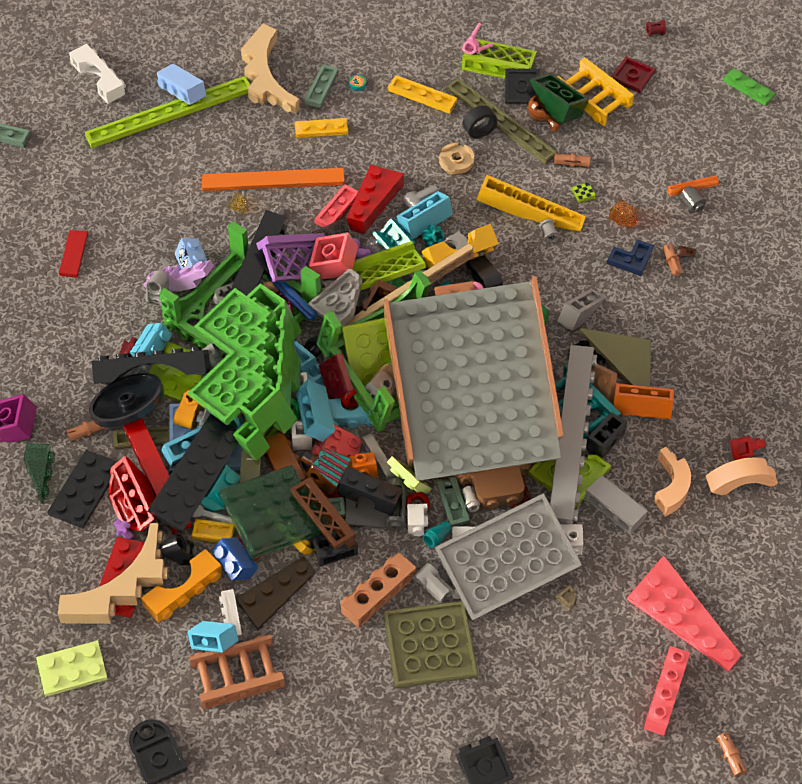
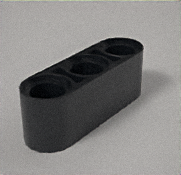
(484, 272)

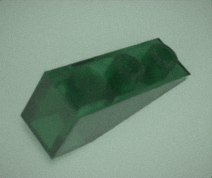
(37, 463)

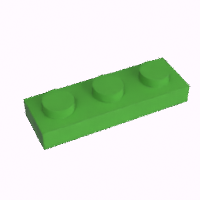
(749, 87)

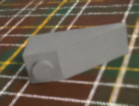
(580, 309)

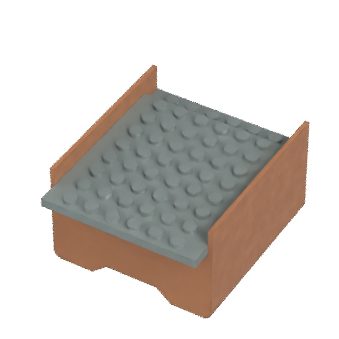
(473, 379)

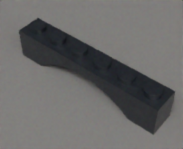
(190, 363)

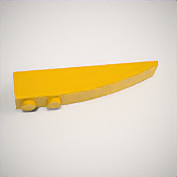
(527, 205)

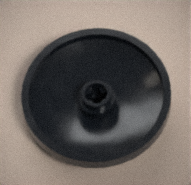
(126, 400)

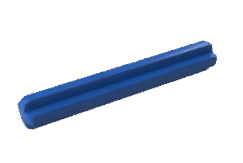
(294, 298)

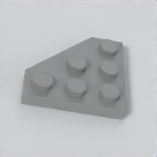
(339, 297)

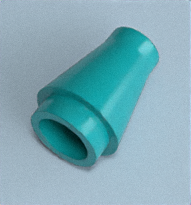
(436, 534)

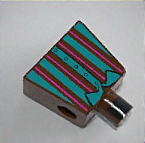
(326, 468)

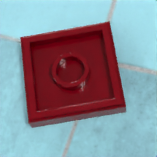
(633, 74)
(335, 377)

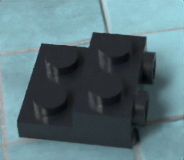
(484, 762)

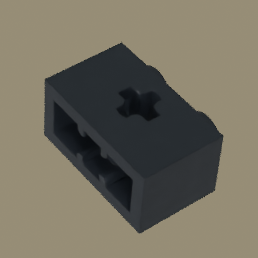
(606, 435)

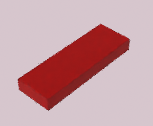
(73, 253)

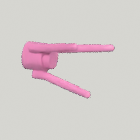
(472, 43)

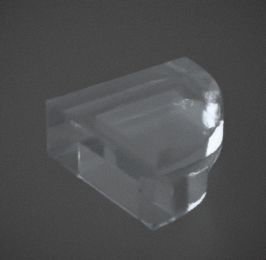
(372, 245)

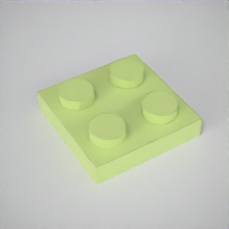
(401, 470)

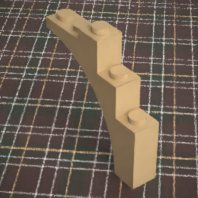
(263, 85)
(99, 604)

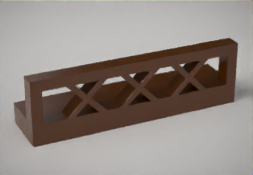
(326, 510)

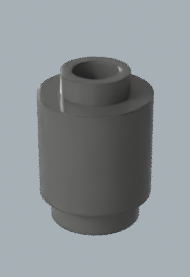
(693, 199)

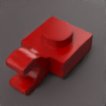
(744, 447)

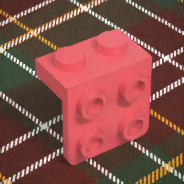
(340, 442)

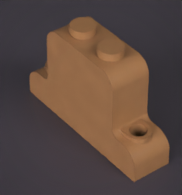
(497, 486)

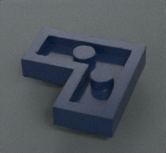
(631, 261)

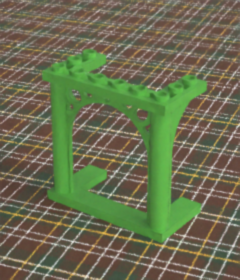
(180, 311)
(330, 340)

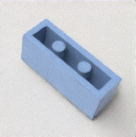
(181, 84)

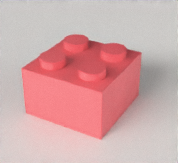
(333, 255)

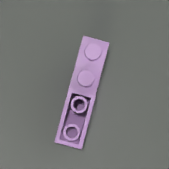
(186, 277)

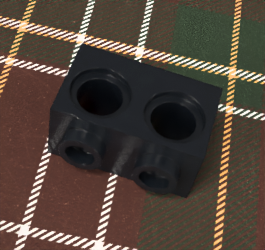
(331, 555)

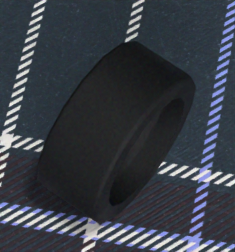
(476, 115)

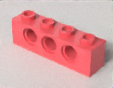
(666, 690)

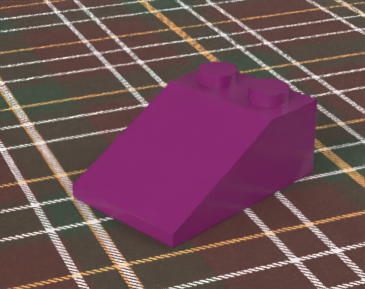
(16, 418)

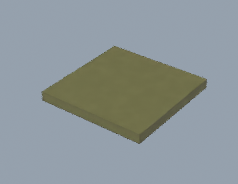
(430, 644)

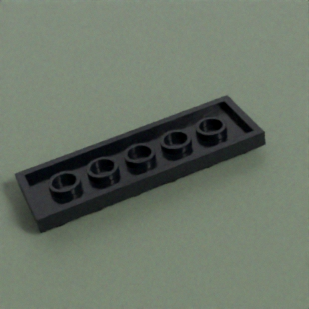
(194, 474)

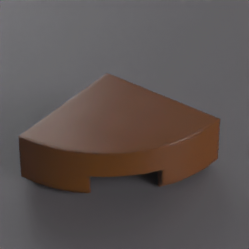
(686, 251)

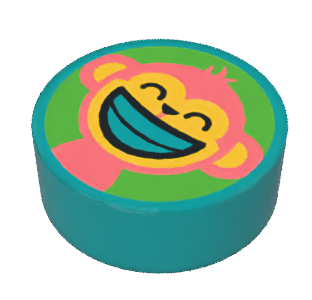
(357, 82)

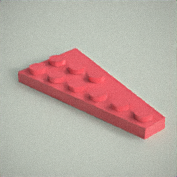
(675, 606)

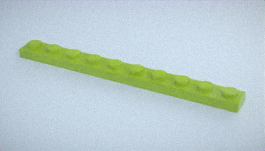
(165, 113)

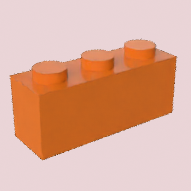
(644, 401)

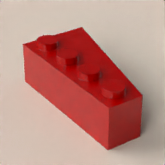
(373, 196)

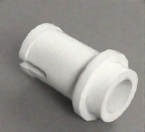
(471, 501)

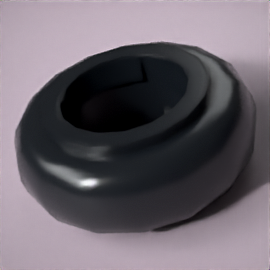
(310, 343)

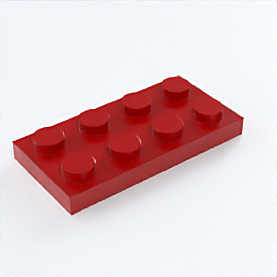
(121, 557)

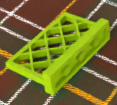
(496, 66)
(391, 260)

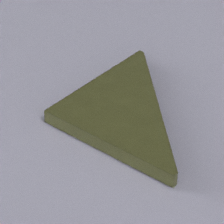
(624, 354)

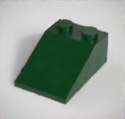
(559, 98)

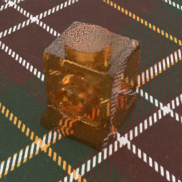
(624, 214)

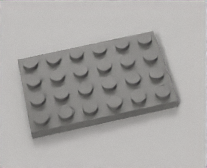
(507, 557)

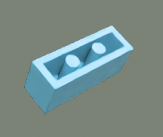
(427, 212)
(315, 410)

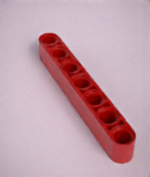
(148, 458)

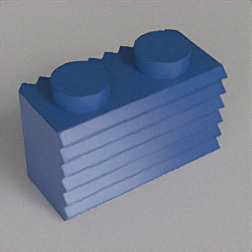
(234, 559)

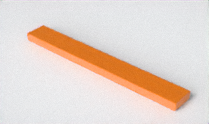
(272, 179)

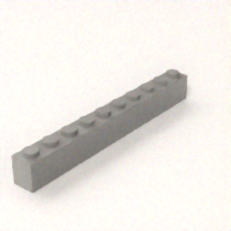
(574, 426)

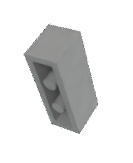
(616, 504)

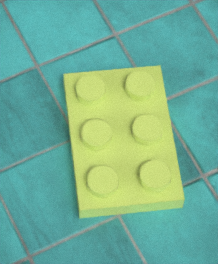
(71, 668)

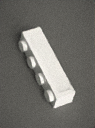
(230, 610)

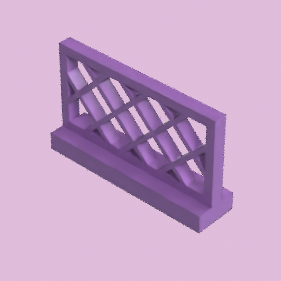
(287, 242)

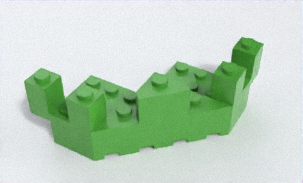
(259, 365)

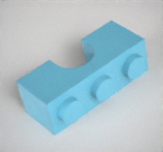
(348, 418)

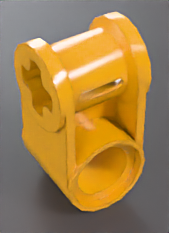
(187, 412)

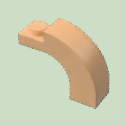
(739, 473)
(674, 495)

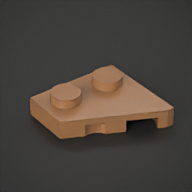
(605, 382)

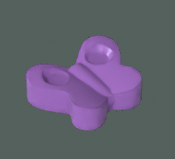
(123, 529)

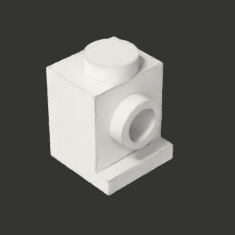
(417, 518)

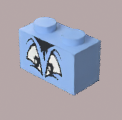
(189, 252)

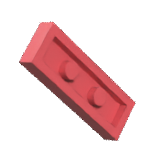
(337, 206)

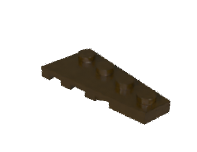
(270, 595)

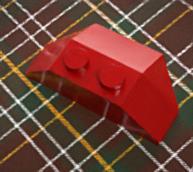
(131, 494)

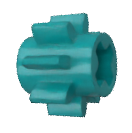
(433, 235)

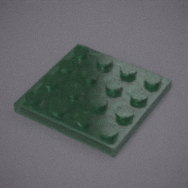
(268, 512)

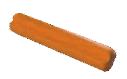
(698, 184)

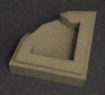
(567, 597)

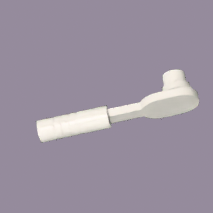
(214, 516)

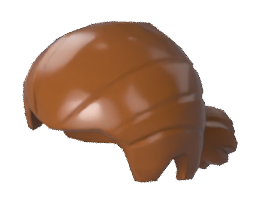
(540, 114)

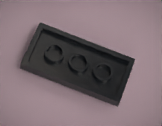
(83, 490)

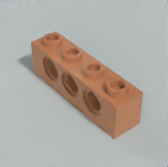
(360, 613)

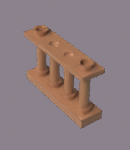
(232, 691)

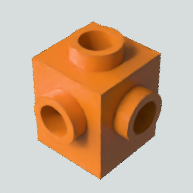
(364, 463)

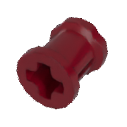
(656, 27)

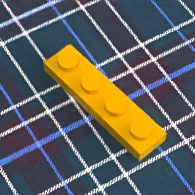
(422, 94)

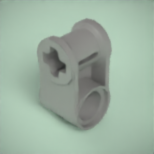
(155, 284)

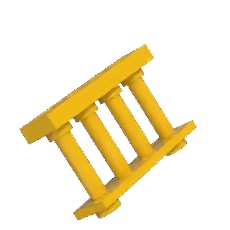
(604, 81)

